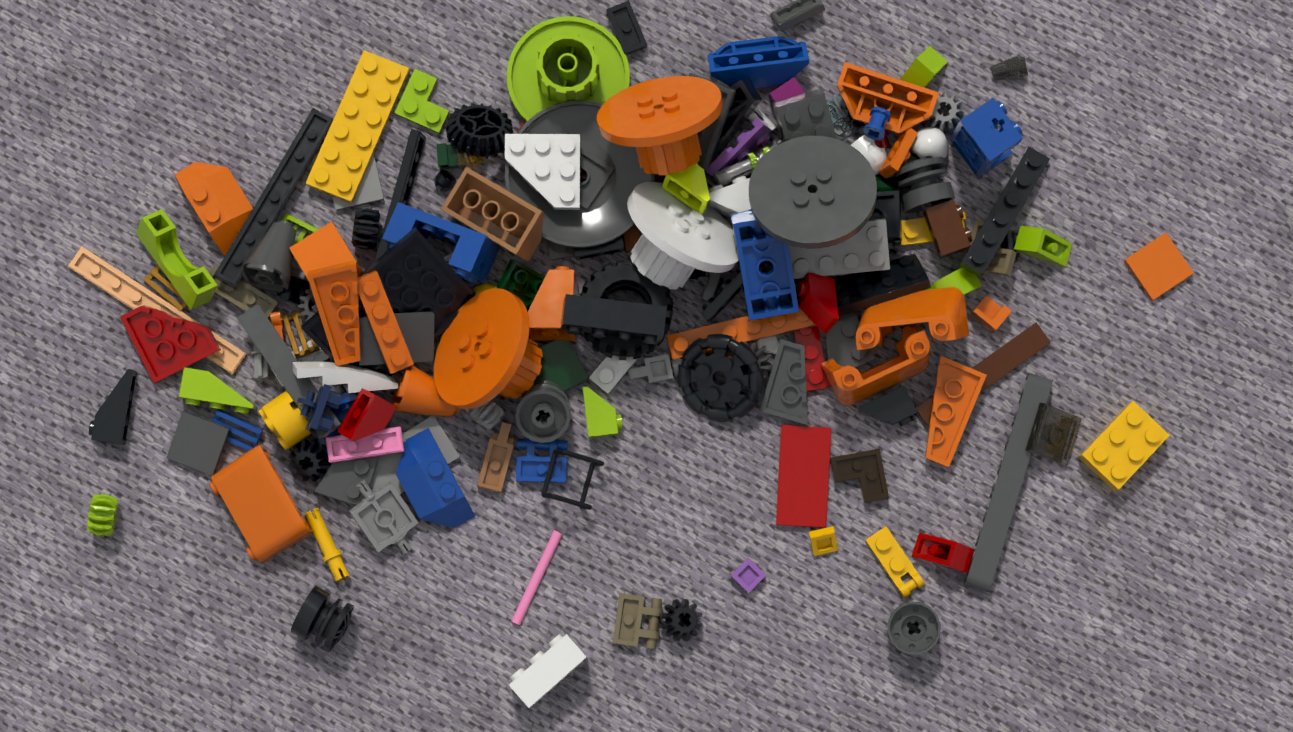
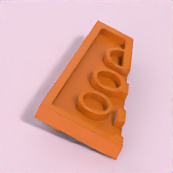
(952, 405)

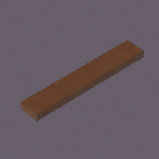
(1001, 361)

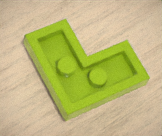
(415, 104)

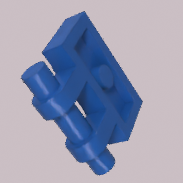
(534, 468)

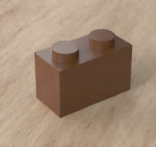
(947, 228)

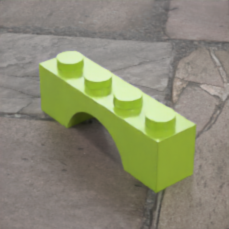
(160, 239)

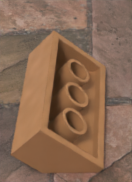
(495, 213)

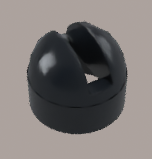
(441, 180)

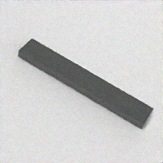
(280, 360)

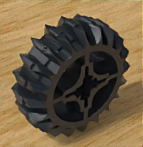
(478, 130)

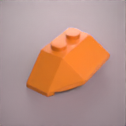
(868, 89)
(216, 200)

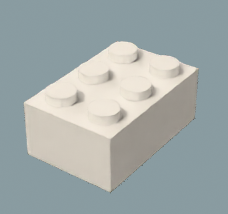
(547, 670)

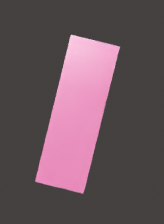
(380, 443)

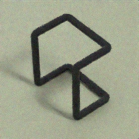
(593, 462)

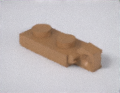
(497, 460)

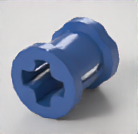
(877, 123)

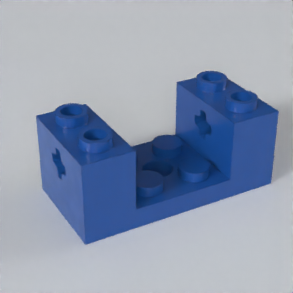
(980, 141)
(473, 250)
(768, 292)

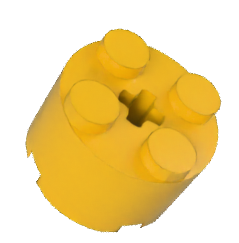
(284, 420)

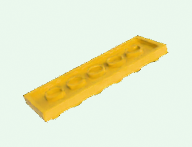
(357, 126)

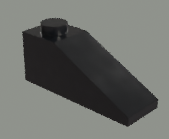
(113, 416)

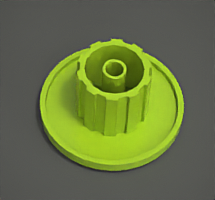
(564, 63)

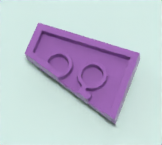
(745, 143)

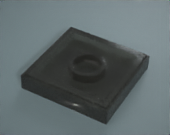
(1053, 434)

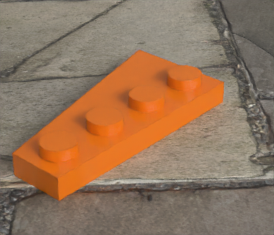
(338, 306)

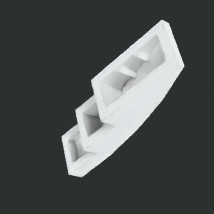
(351, 376)

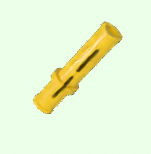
(331, 554)

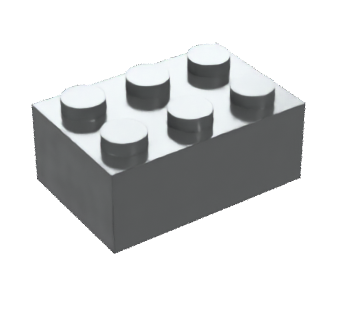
(804, 116)

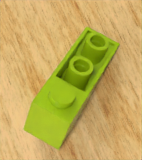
(205, 387)

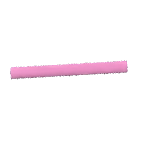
(536, 577)

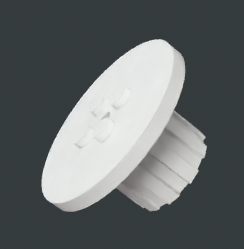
(677, 237)

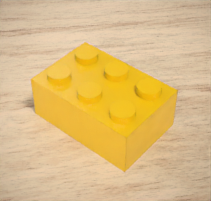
(1123, 446)

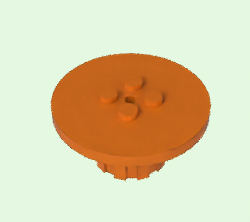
(662, 120)
(487, 351)

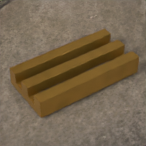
(148, 279)
(307, 350)

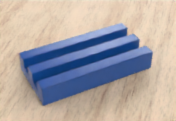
(254, 439)

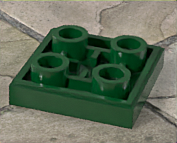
(521, 282)
(561, 365)

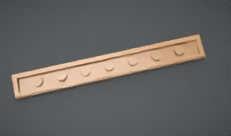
(136, 295)

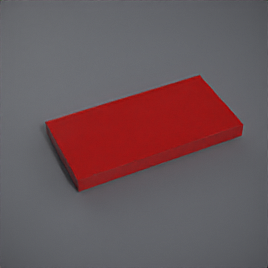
(803, 476)

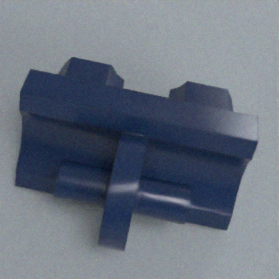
(317, 420)

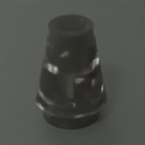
(1010, 69)

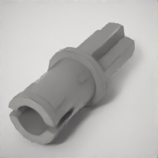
(261, 366)

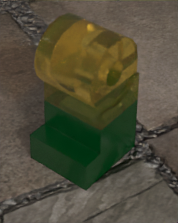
(449, 158)

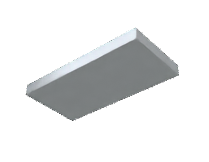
(388, 464)

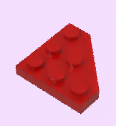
(167, 341)

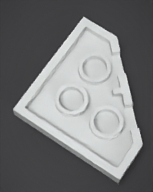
(548, 165)

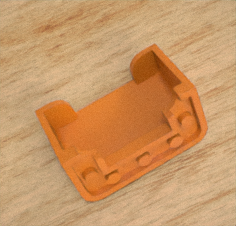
(940, 307)
(855, 386)
(260, 504)

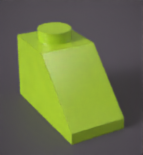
(1043, 245)
(600, 416)

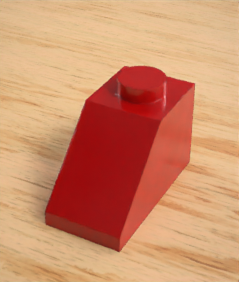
(818, 300)
(366, 416)
(943, 552)

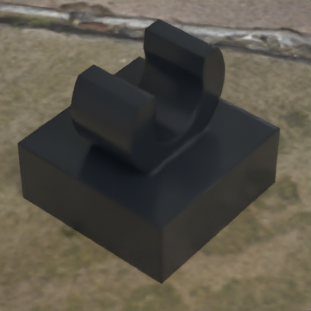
(296, 289)

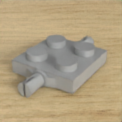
(383, 517)

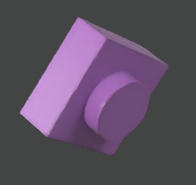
(748, 575)

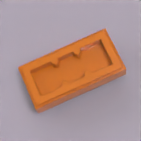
(899, 153)

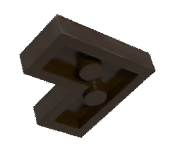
(866, 467)

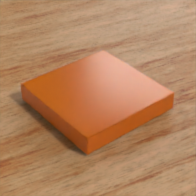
(1158, 266)

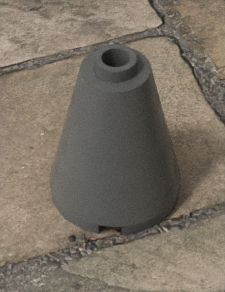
(272, 259)

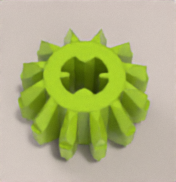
(102, 515)

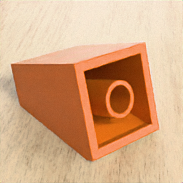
(322, 250)
(547, 306)

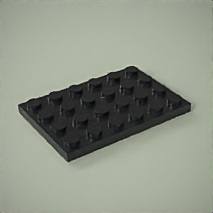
(414, 281)

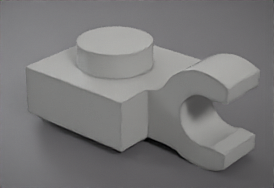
(655, 369)

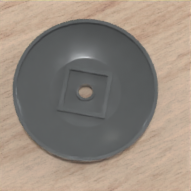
(610, 172)

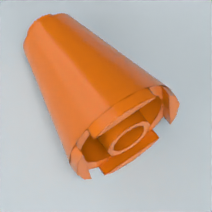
(419, 395)

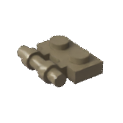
(629, 621)

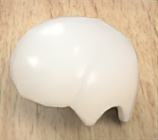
(930, 142)

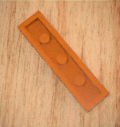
(383, 322)

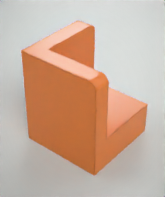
(990, 313)

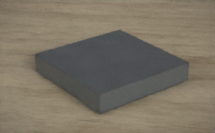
(198, 442)

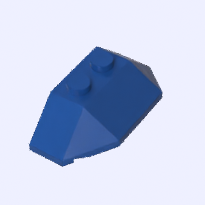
(762, 60)
(431, 482)

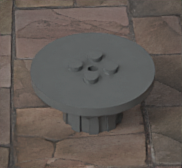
(812, 192)

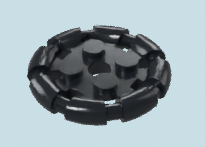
(710, 388)

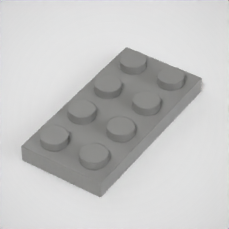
(860, 253)

